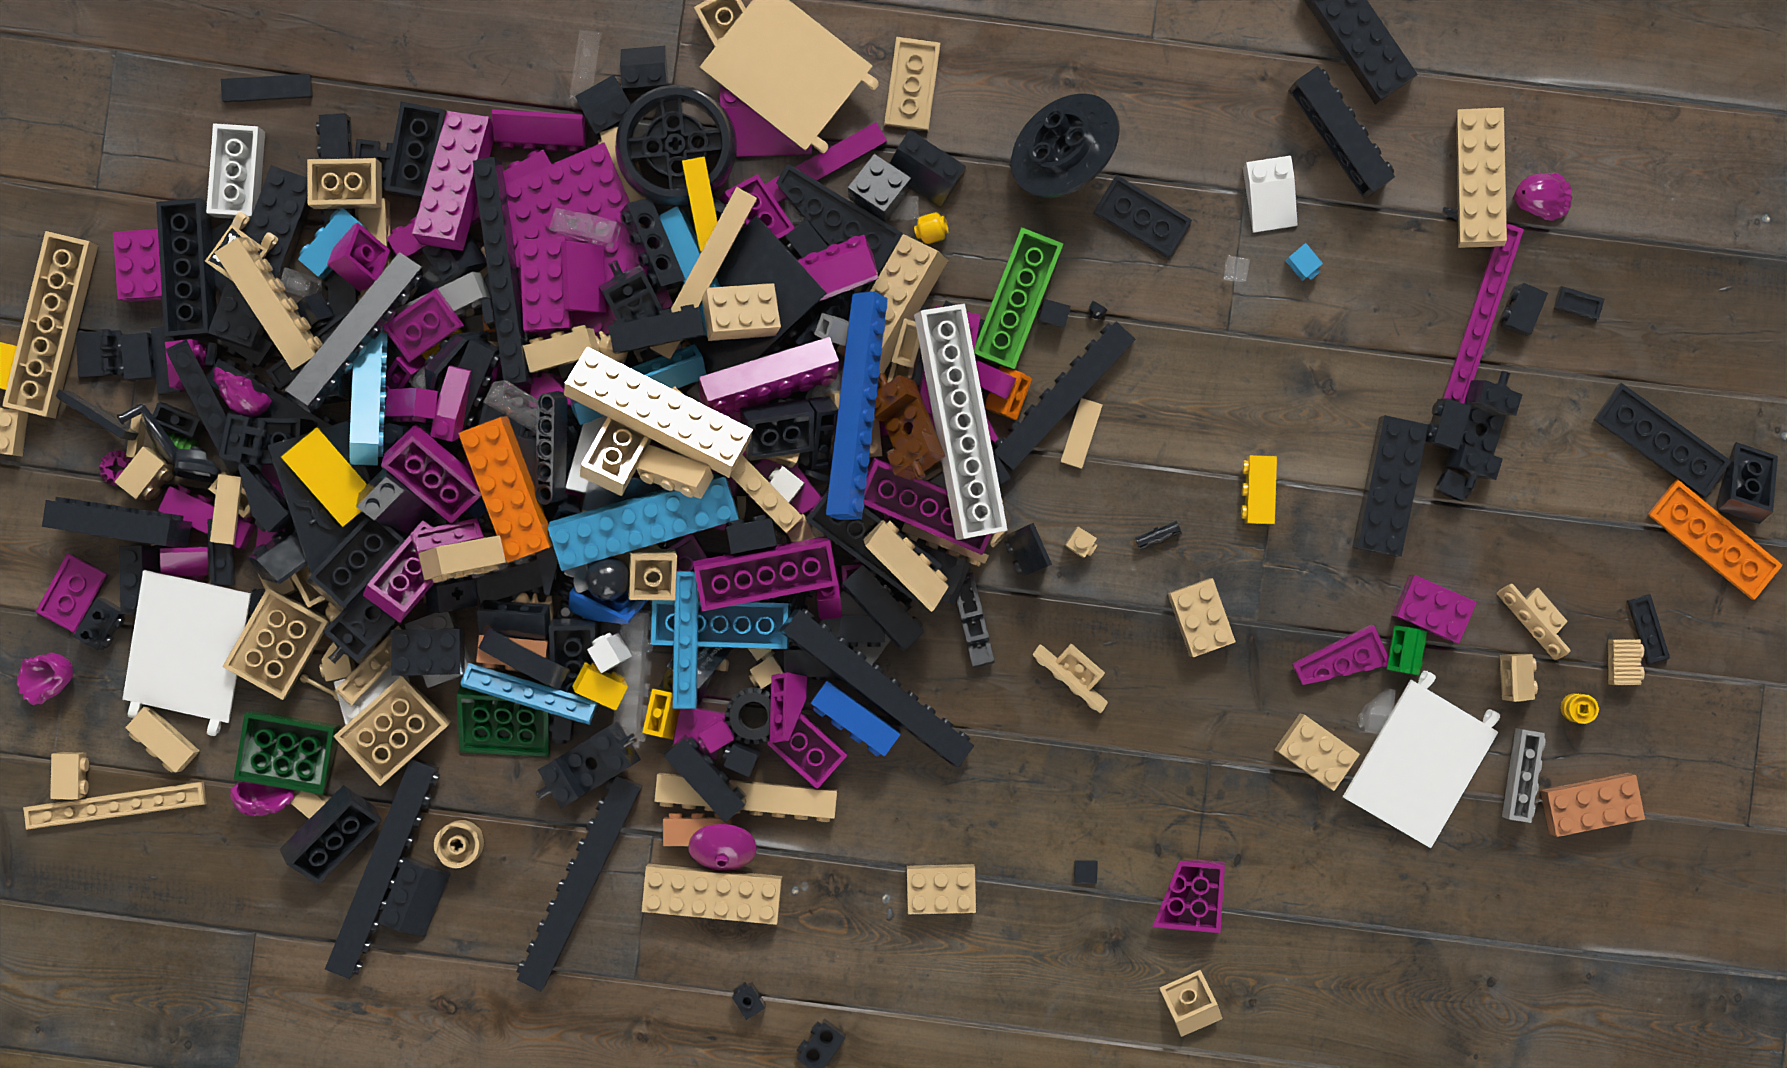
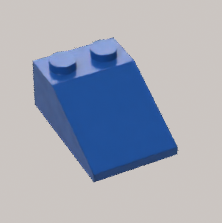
(615, 611)

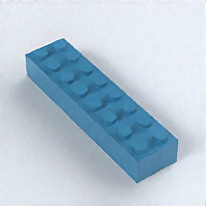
(639, 523)

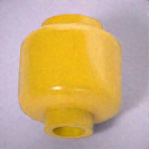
(931, 228)

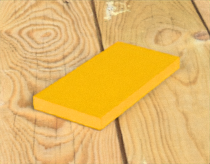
(326, 475)

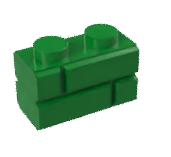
(1406, 650)

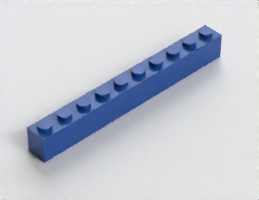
(857, 406)

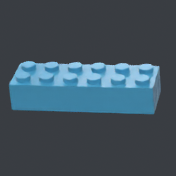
(730, 626)

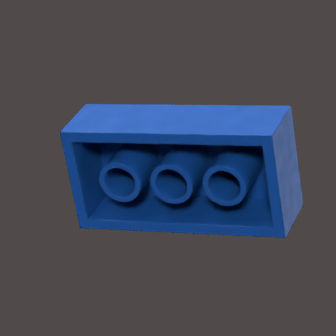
(856, 718)

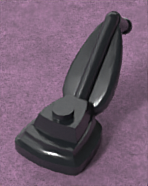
(187, 463)

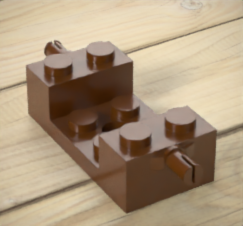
(899, 407)

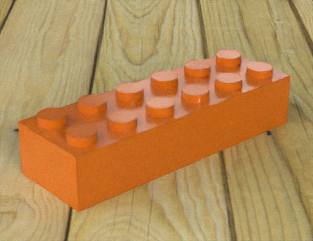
(506, 488)

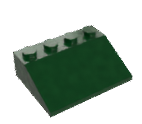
(500, 726)
(286, 752)

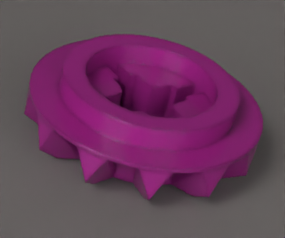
(110, 460)

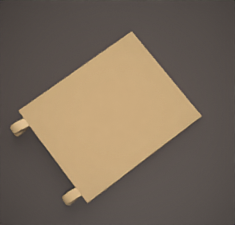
(787, 69)

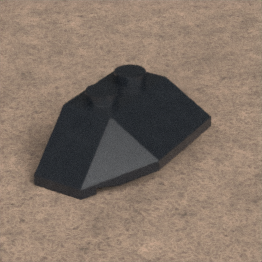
(449, 355)

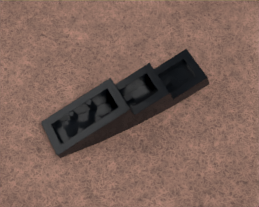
(974, 623)

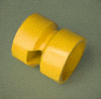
(1579, 708)

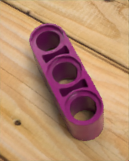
(994, 380)

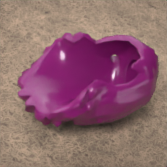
(1544, 196)
(240, 394)
(43, 677)
(259, 799)

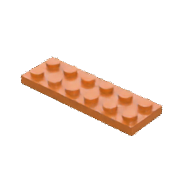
(1715, 539)

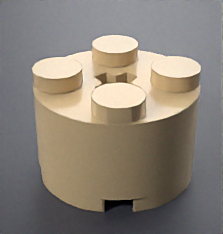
(448, 851)

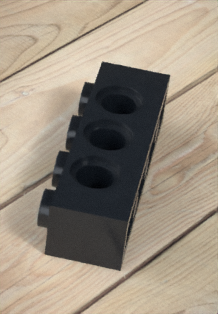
(644, 212)

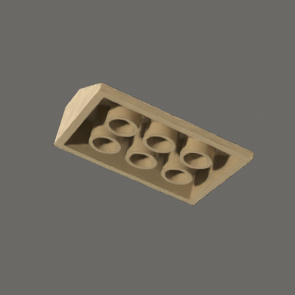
(906, 564)
(276, 643)
(392, 730)

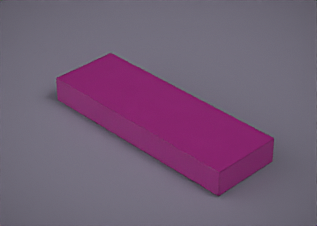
(446, 535)

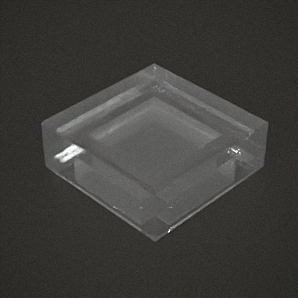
(1236, 268)

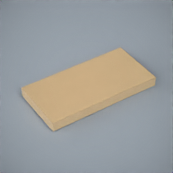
(912, 84)

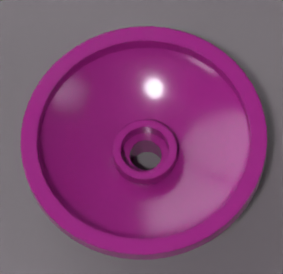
(722, 847)

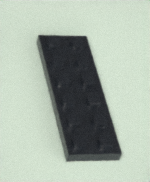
(1662, 440)

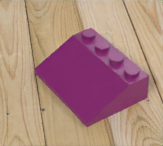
(755, 134)

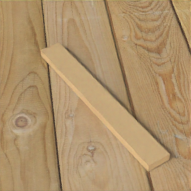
(711, 257)
(114, 805)

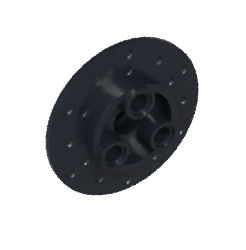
(1065, 145)

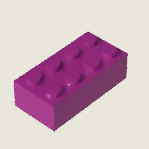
(543, 286)
(432, 473)
(400, 581)

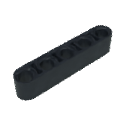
(551, 433)

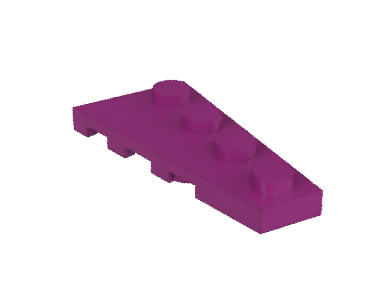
(1349, 655)

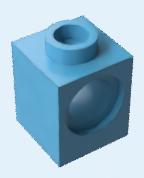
(1304, 262)

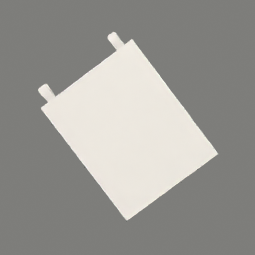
(181, 645)
(1421, 762)

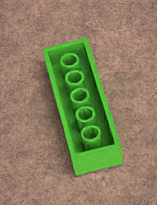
(1017, 299)

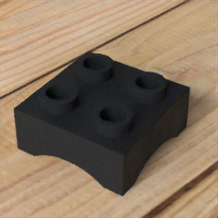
(954, 569)

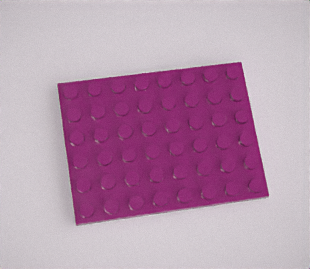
(583, 185)

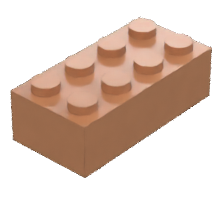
(1592, 804)

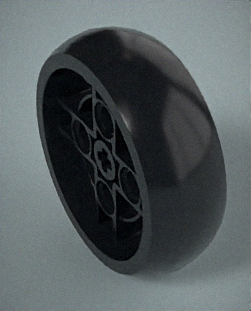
(634, 150)

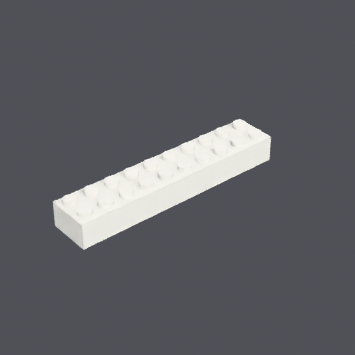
(960, 421)

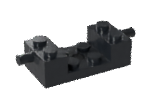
(630, 296)
(1489, 407)
(356, 633)
(571, 774)

